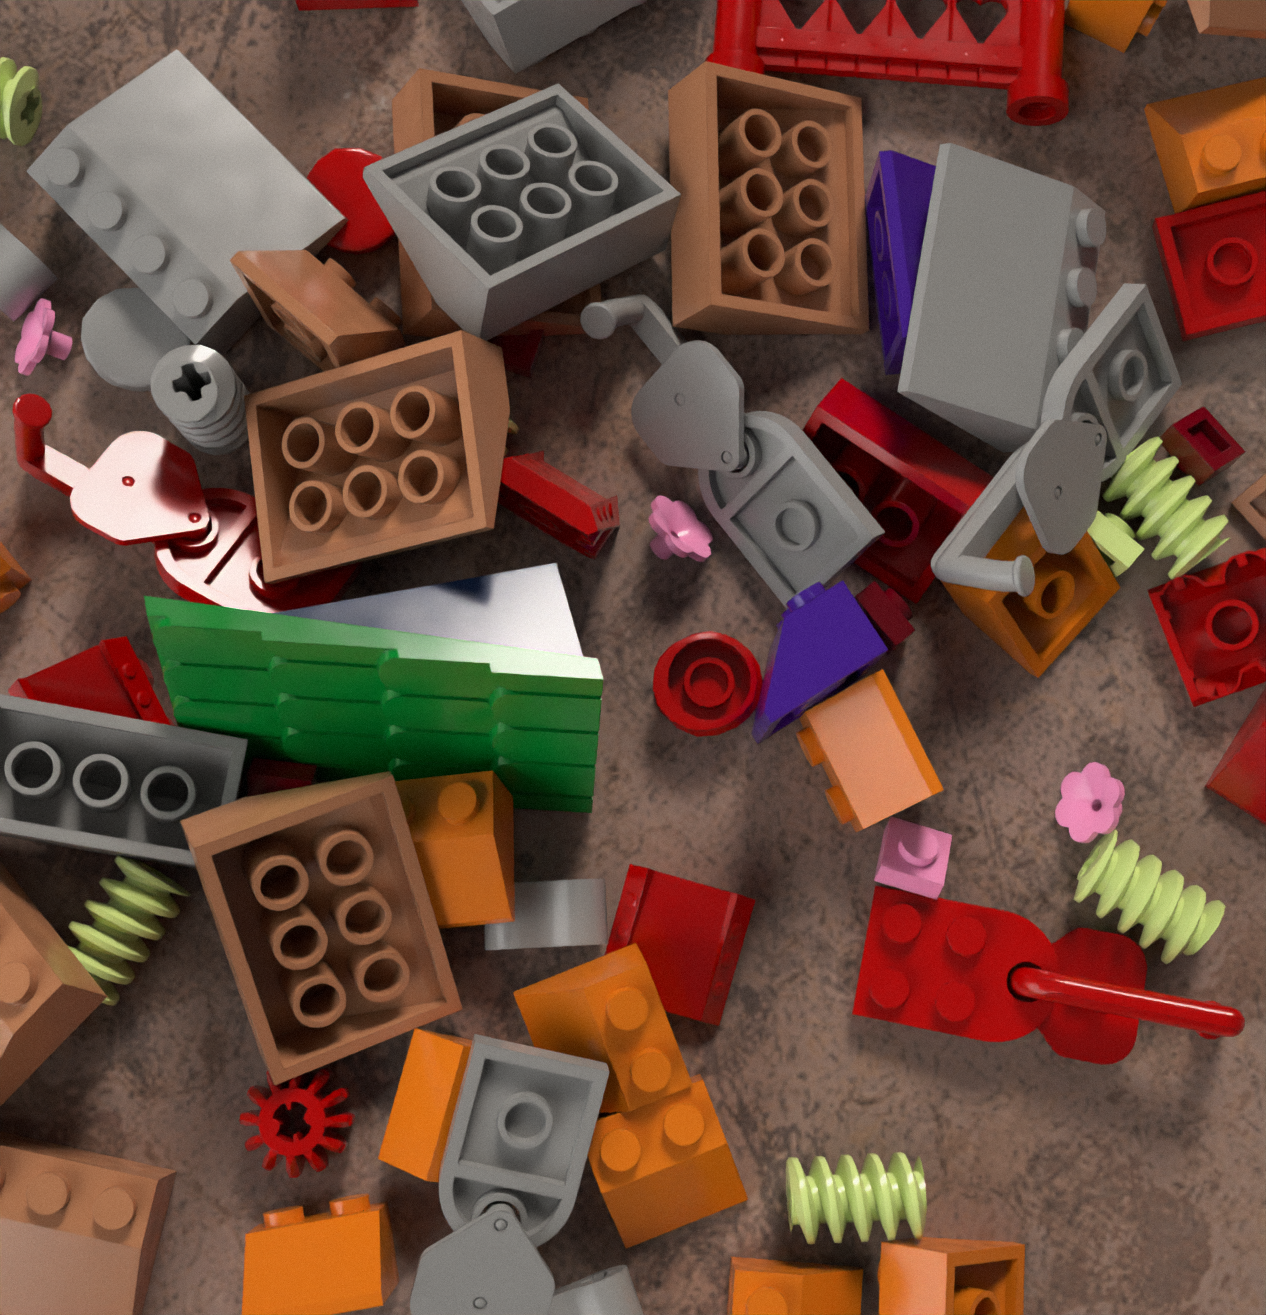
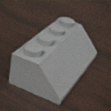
(109, 780)

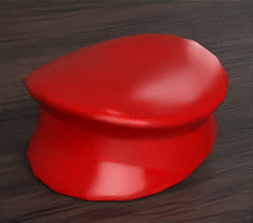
(342, 183)
(707, 683)

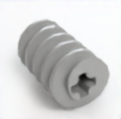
(202, 398)

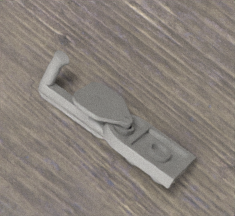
(1090, 422)
(788, 503)
(511, 1142)

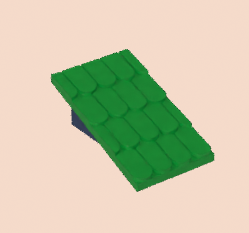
(399, 684)

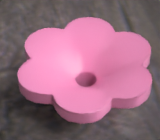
(40, 339)
(678, 531)
(1090, 802)

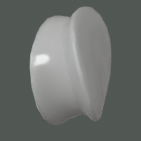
(127, 337)

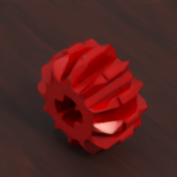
(304, 1144)

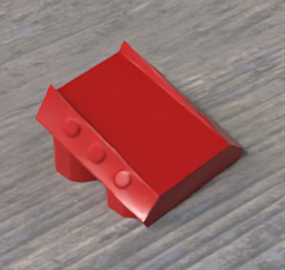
(557, 503)
(1217, 625)
(99, 680)
(686, 937)

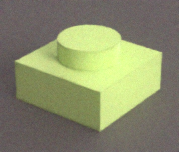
(1114, 542)

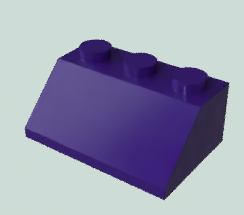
(896, 226)
(816, 653)

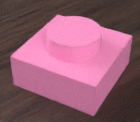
(913, 858)

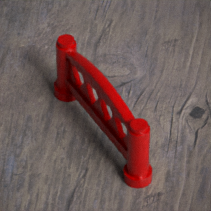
(1017, 56)

